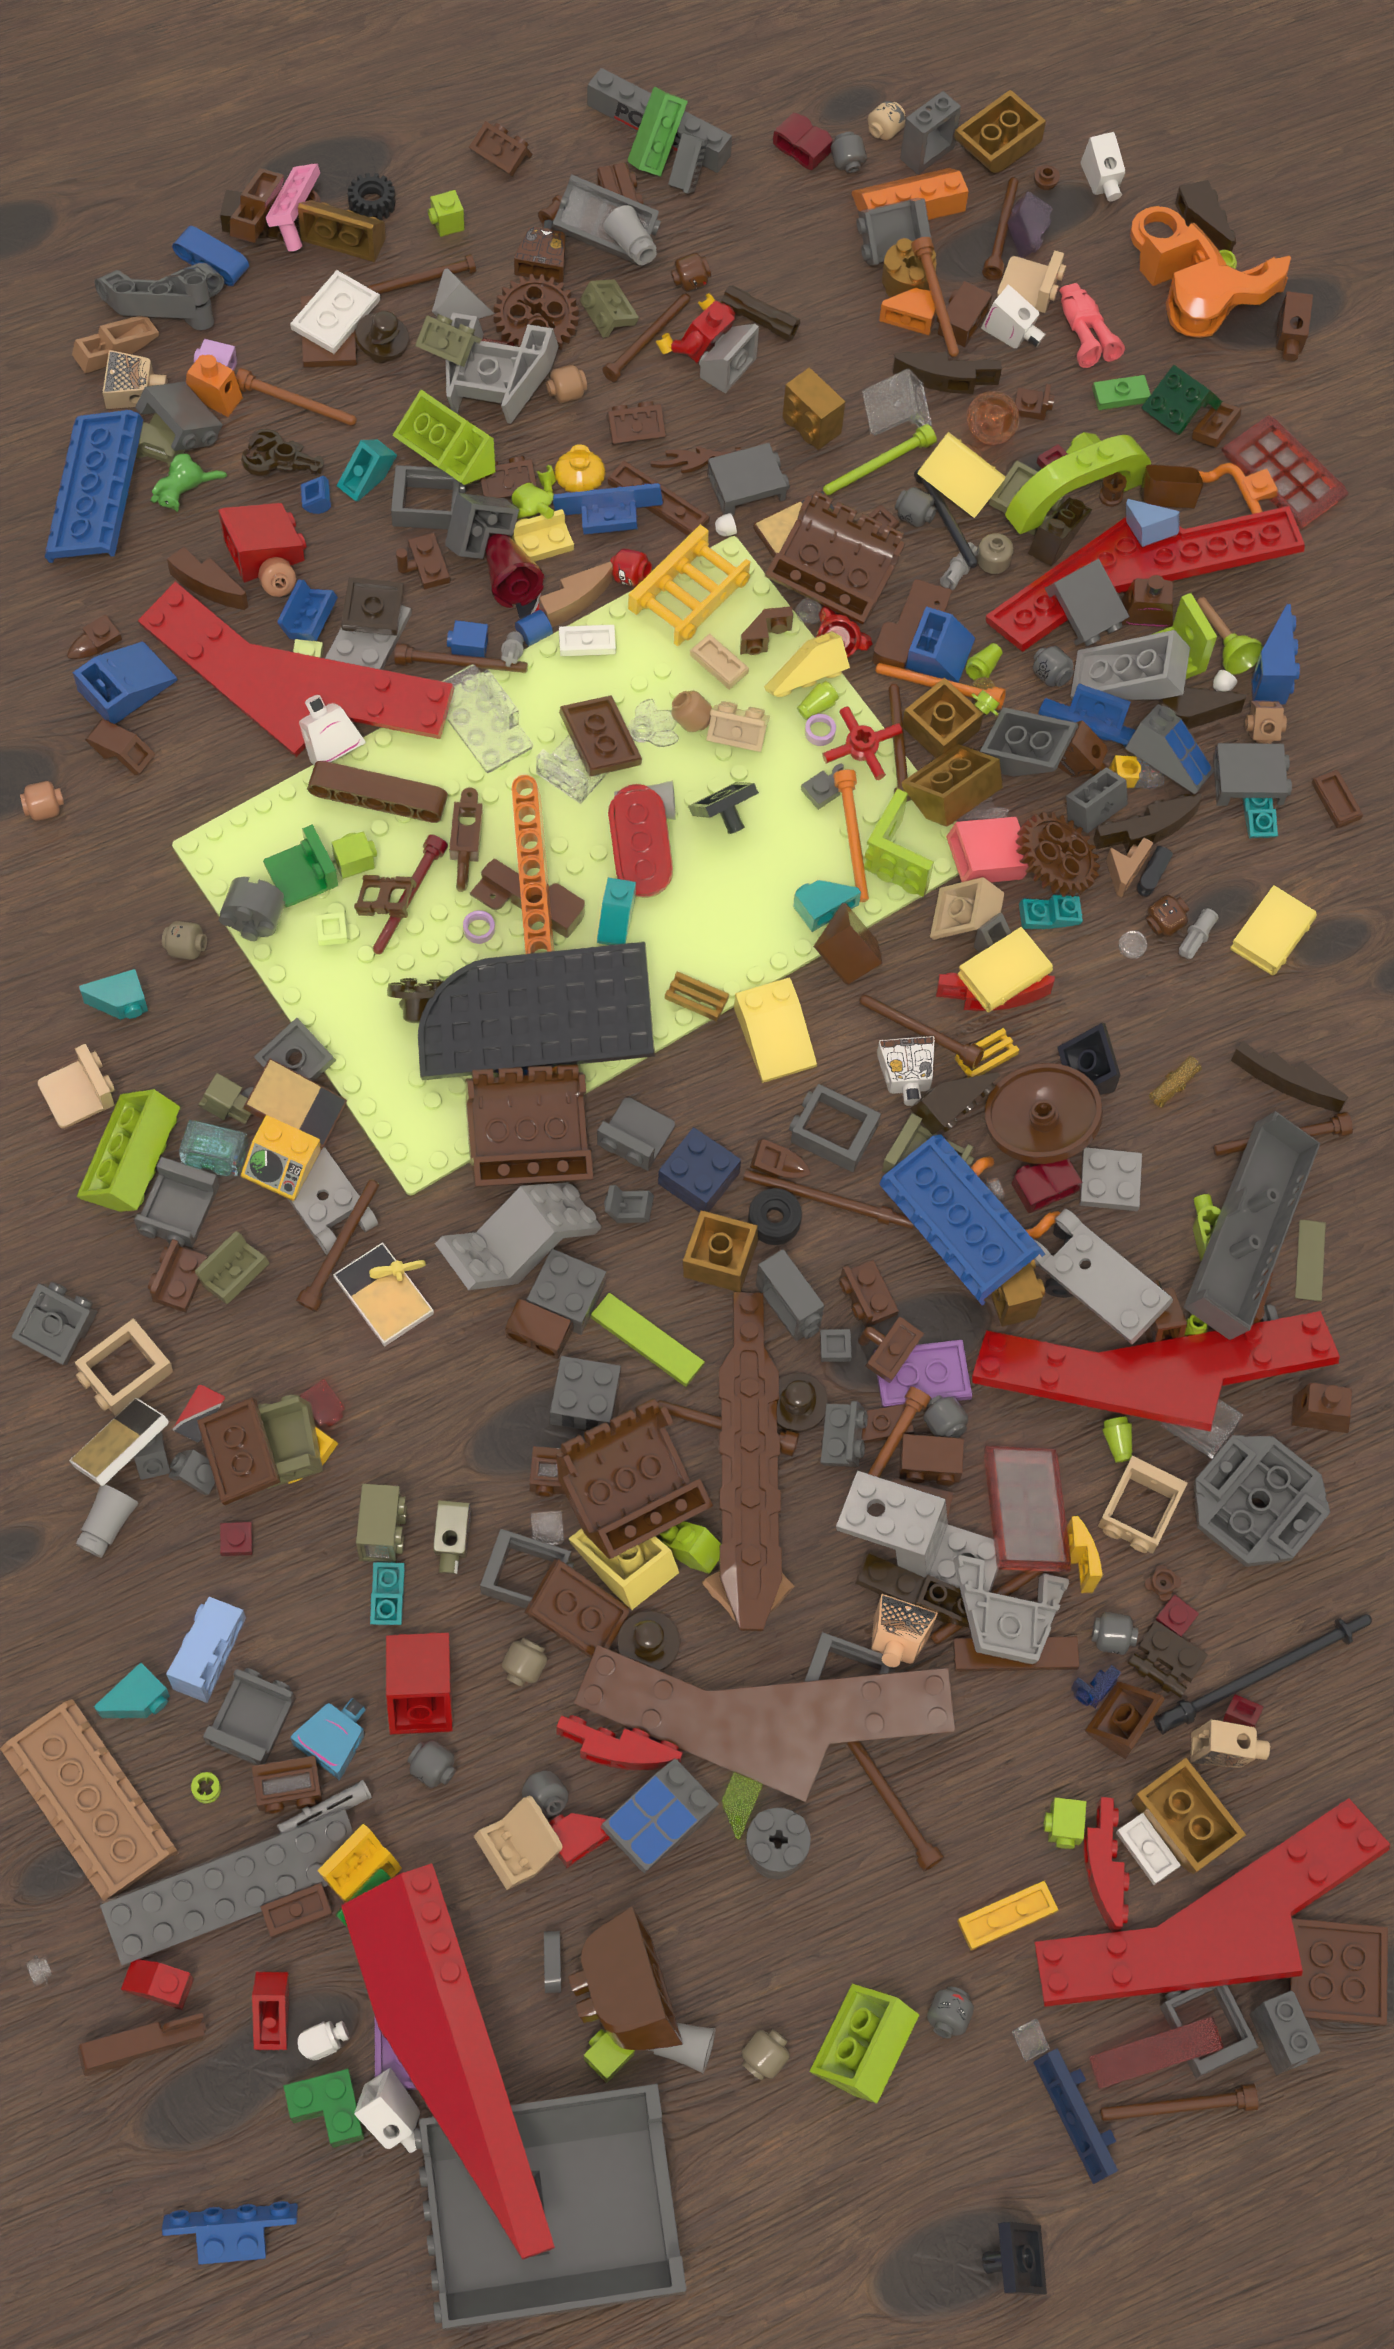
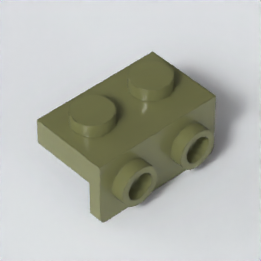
(231, 1268)

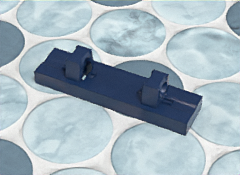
(1075, 2115)

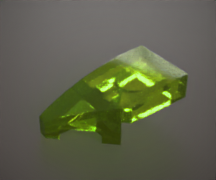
(740, 1801)

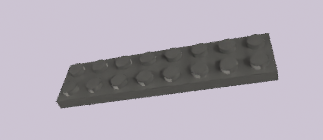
(222, 1888)

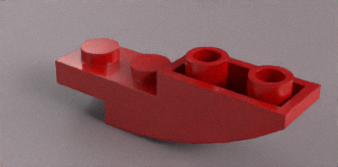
(951, 986)
(631, 1752)
(1105, 1876)

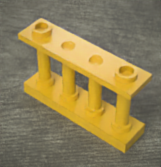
(680, 562)

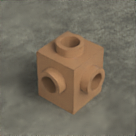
(1266, 721)

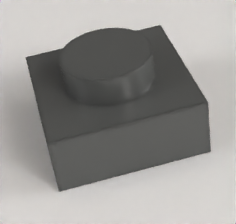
(835, 1345)

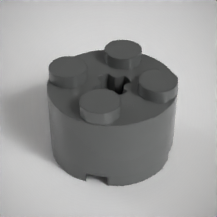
(252, 908)
(760, 1847)

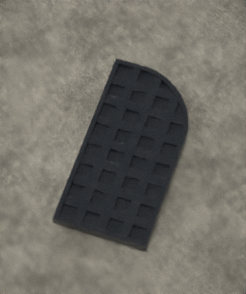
(539, 1012)

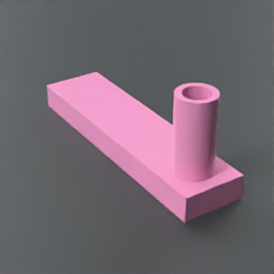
(286, 204)

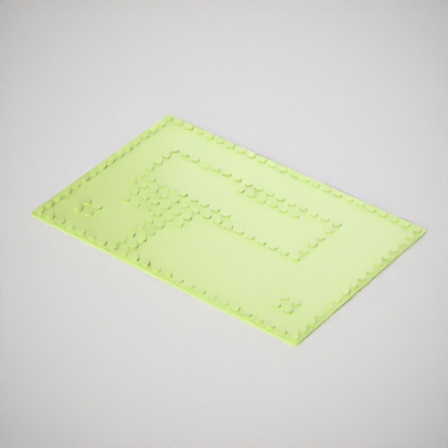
(717, 921)

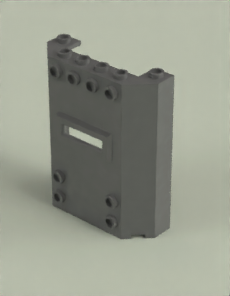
(604, 2201)

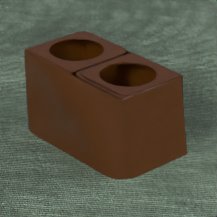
(1171, 486)
(538, 1328)

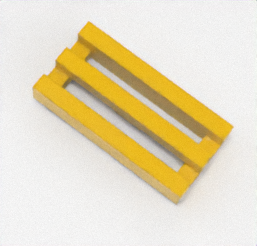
(986, 1042)

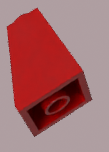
(260, 534)
(418, 1683)

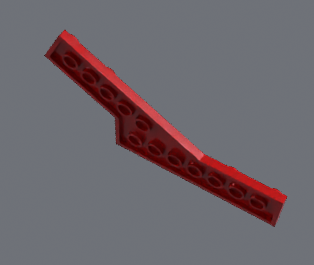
(1190, 553)
(275, 683)
(1158, 1380)
(1226, 1936)

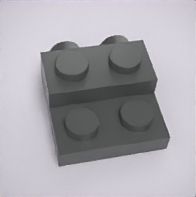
(54, 1322)

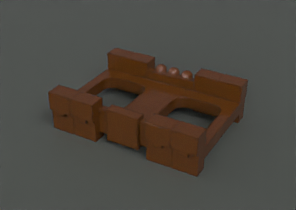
(382, 904)

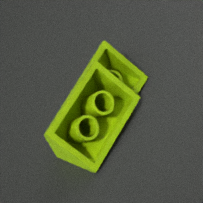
(447, 439)

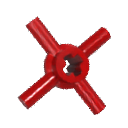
(862, 743)

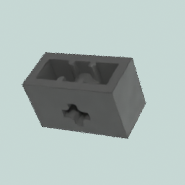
(1097, 799)

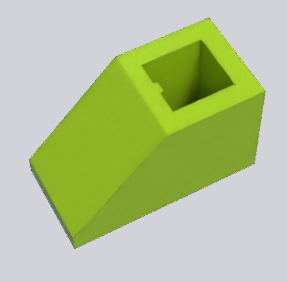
(692, 1546)

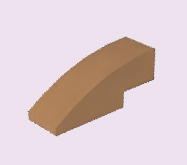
(120, 336)
(576, 593)

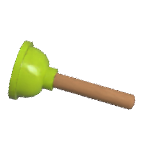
(1239, 652)

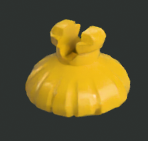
(579, 470)

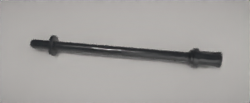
(1186, 1711)

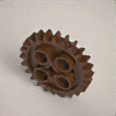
(535, 312)
(1057, 854)

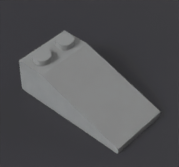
(1135, 667)

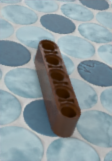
(377, 791)

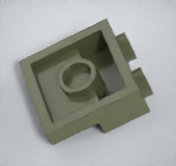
(1014, 480)

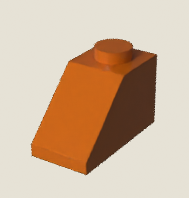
(910, 310)

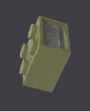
(379, 1523)

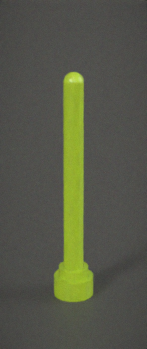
(923, 437)

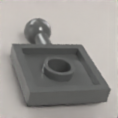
(293, 1039)

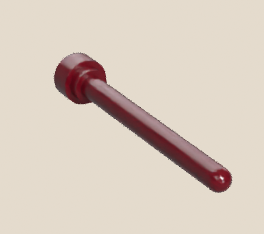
(433, 849)

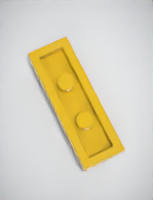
(1007, 1915)

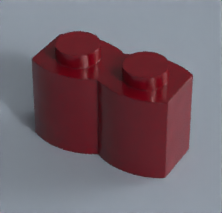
(802, 140)
(1045, 1184)

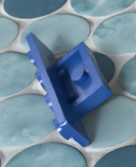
(609, 508)
(1098, 709)
(230, 2233)

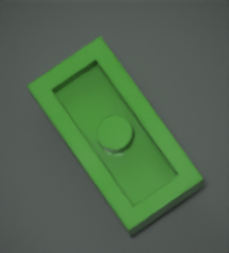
(1121, 392)

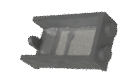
(586, 209)

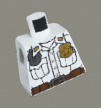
(907, 1066)

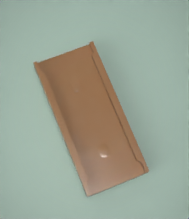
(88, 1800)

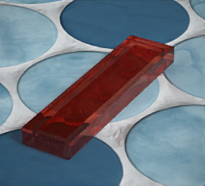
(1156, 2052)

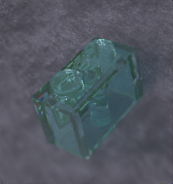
(213, 1148)

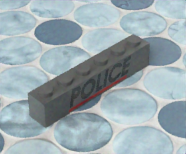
(628, 103)

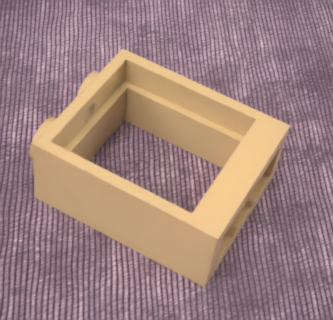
(159, 1371)
(1154, 1479)

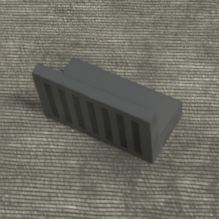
(688, 162)

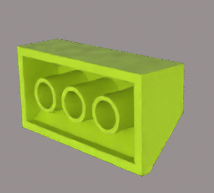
(129, 1150)

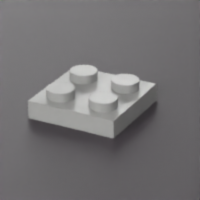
(1110, 1179)

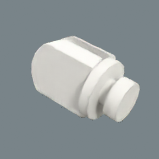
(322, 2039)

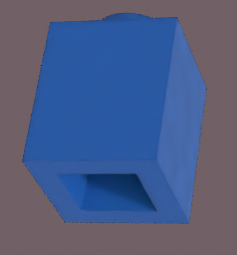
(468, 639)

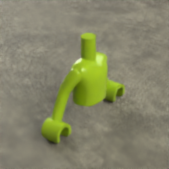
(534, 500)

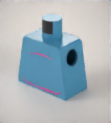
(332, 1736)

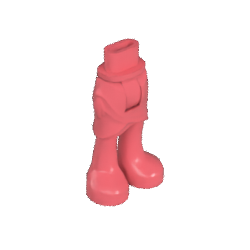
(1084, 314)

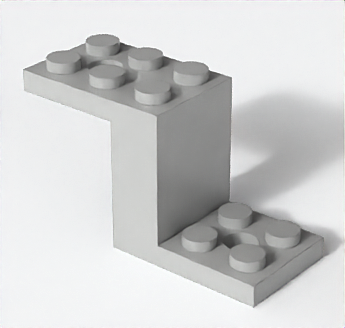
(518, 1235)
(915, 1528)

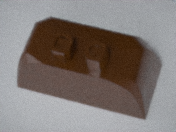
(625, 1986)

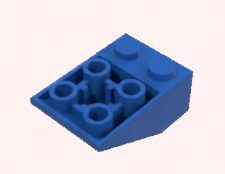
(1276, 665)
(122, 680)

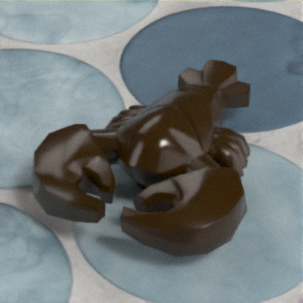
(279, 455)

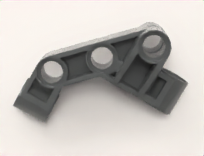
(179, 295)

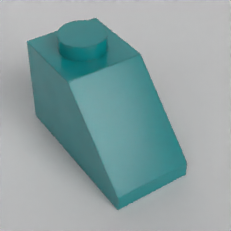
(366, 468)
(821, 900)
(616, 911)
(116, 995)
(134, 1696)

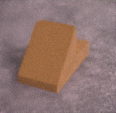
(1125, 868)

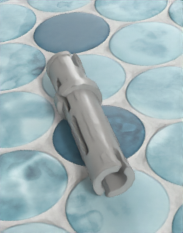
(358, 1792)

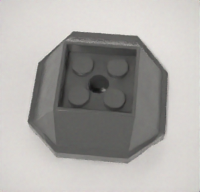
(1266, 1471)

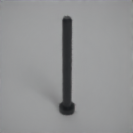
(949, 521)

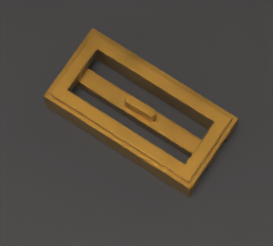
(697, 985)

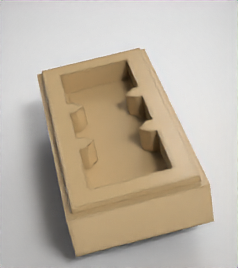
(719, 661)

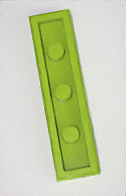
(647, 1339)

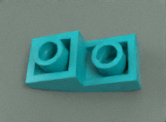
(1260, 817)
(1050, 913)
(387, 1593)

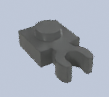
(821, 788)

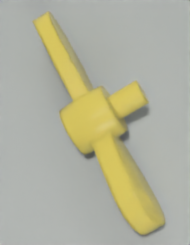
(397, 1269)

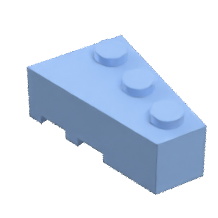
(206, 1649)

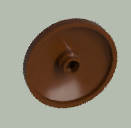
(1043, 1113)

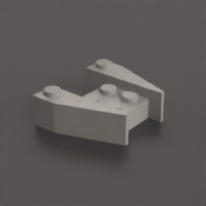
(499, 370)

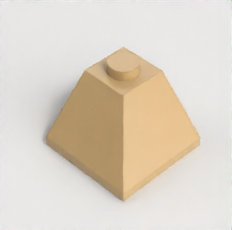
(965, 907)

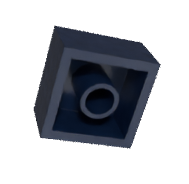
(699, 1171)

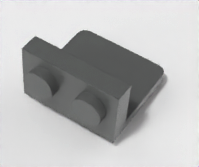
(635, 1133)

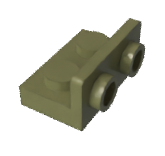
(608, 306)
(446, 340)

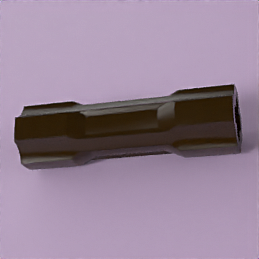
(761, 313)

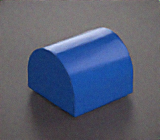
(316, 495)
(534, 627)

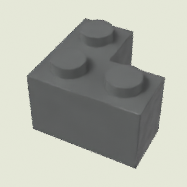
(473, 521)

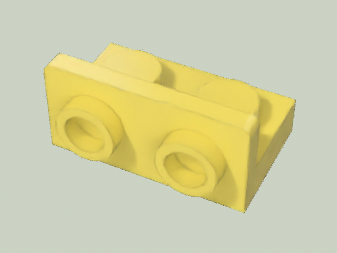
(543, 536)

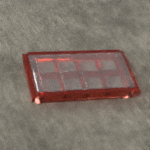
(1296, 473)
(1027, 1509)

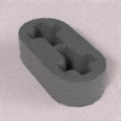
(552, 1965)

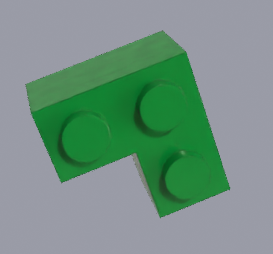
(329, 2097)

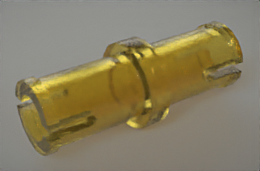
(1175, 1081)

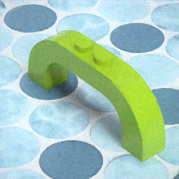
(1072, 472)

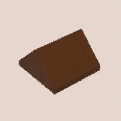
(848, 946)
(1124, 1717)

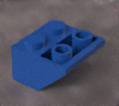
(940, 646)

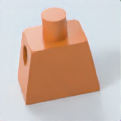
(214, 384)

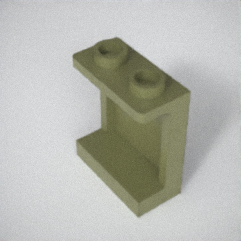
(911, 1138)
(292, 1438)

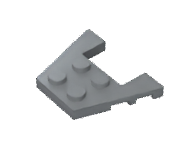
(1003, 1623)

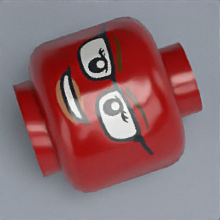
(630, 567)

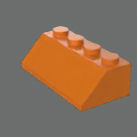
(942, 189)

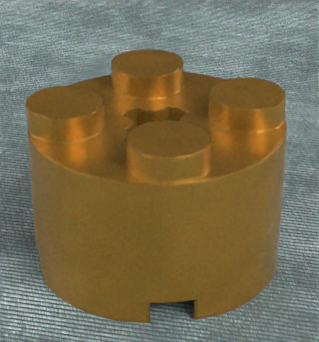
(903, 270)

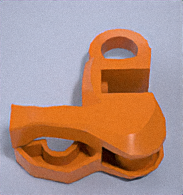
(1202, 282)

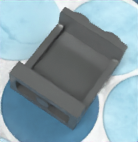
(888, 223)
(183, 413)
(746, 477)
(1089, 602)
(1251, 772)
(177, 1203)
(251, 1717)
(1284, 2032)

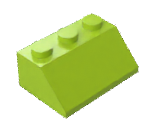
(865, 2042)

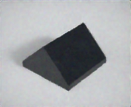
(1094, 1057)

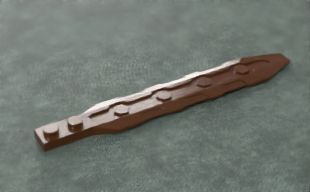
(749, 1469)

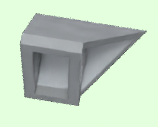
(457, 298)

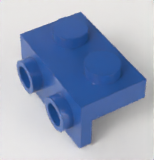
(306, 612)

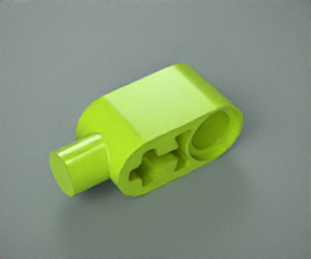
(1201, 1229)

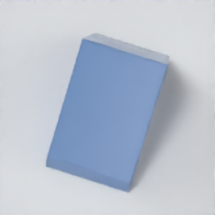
(1151, 522)

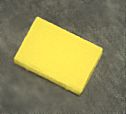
(961, 474)
(1273, 930)
(1004, 969)

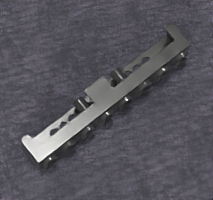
(1251, 1226)

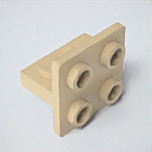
(737, 726)

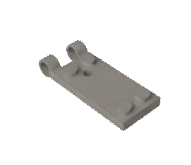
(323, 1214)
(1111, 1284)

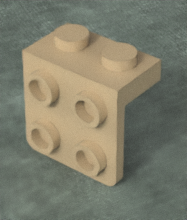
(1034, 280)
(77, 1089)
(519, 1843)

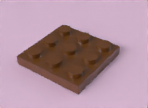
(1342, 1972)

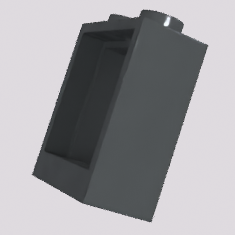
(930, 133)
(422, 478)
(815, 1144)
(790, 1295)
(498, 1558)
(846, 1649)
(1232, 2012)

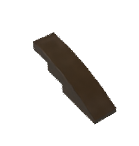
(1299, 1083)

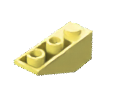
(813, 661)

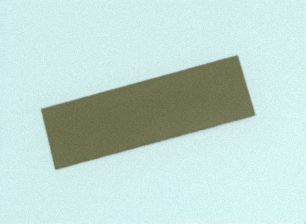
(1310, 1260)

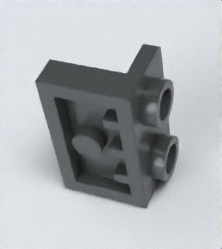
(843, 1434)

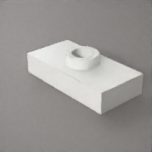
(587, 640)
(1148, 1849)

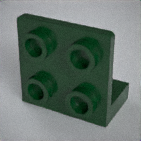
(1178, 400)

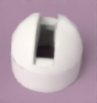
(725, 525)
(1224, 681)

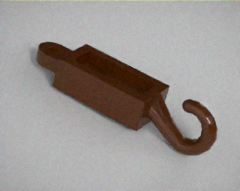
(465, 839)

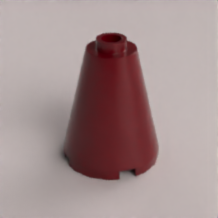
(512, 572)

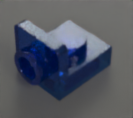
(1102, 1685)

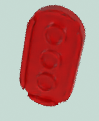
(641, 839)

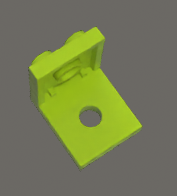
(1196, 632)
(893, 861)

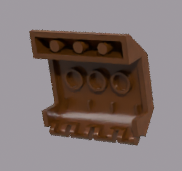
(837, 558)
(527, 1126)
(628, 1480)

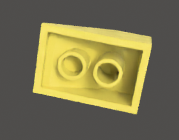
(775, 1029)
(633, 1573)

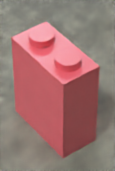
(987, 849)

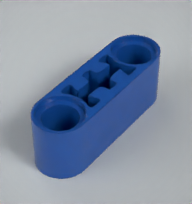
(199, 247)

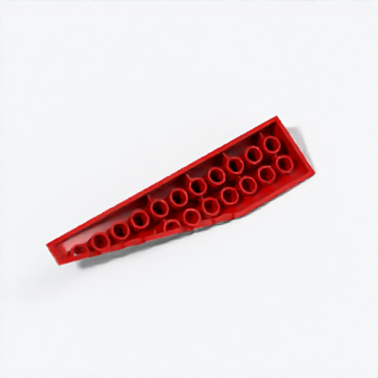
(440, 2038)

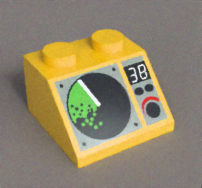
(280, 1158)

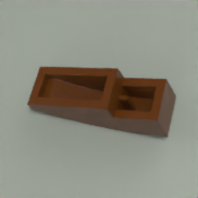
(255, 204)
(206, 579)

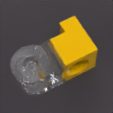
(1137, 772)

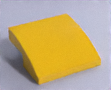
(1085, 1554)
(356, 1863)

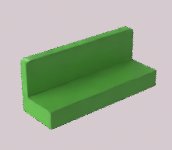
(657, 131)

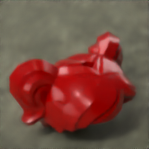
(848, 630)

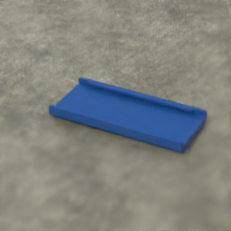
(94, 484)
(960, 1217)

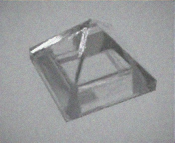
(1031, 2040)

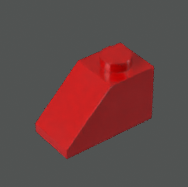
(578, 1836)
(158, 1983)
(270, 2010)

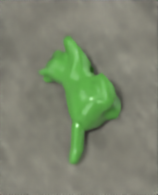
(182, 477)

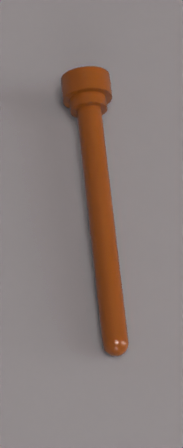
(923, 250)
(248, 382)
(915, 1402)

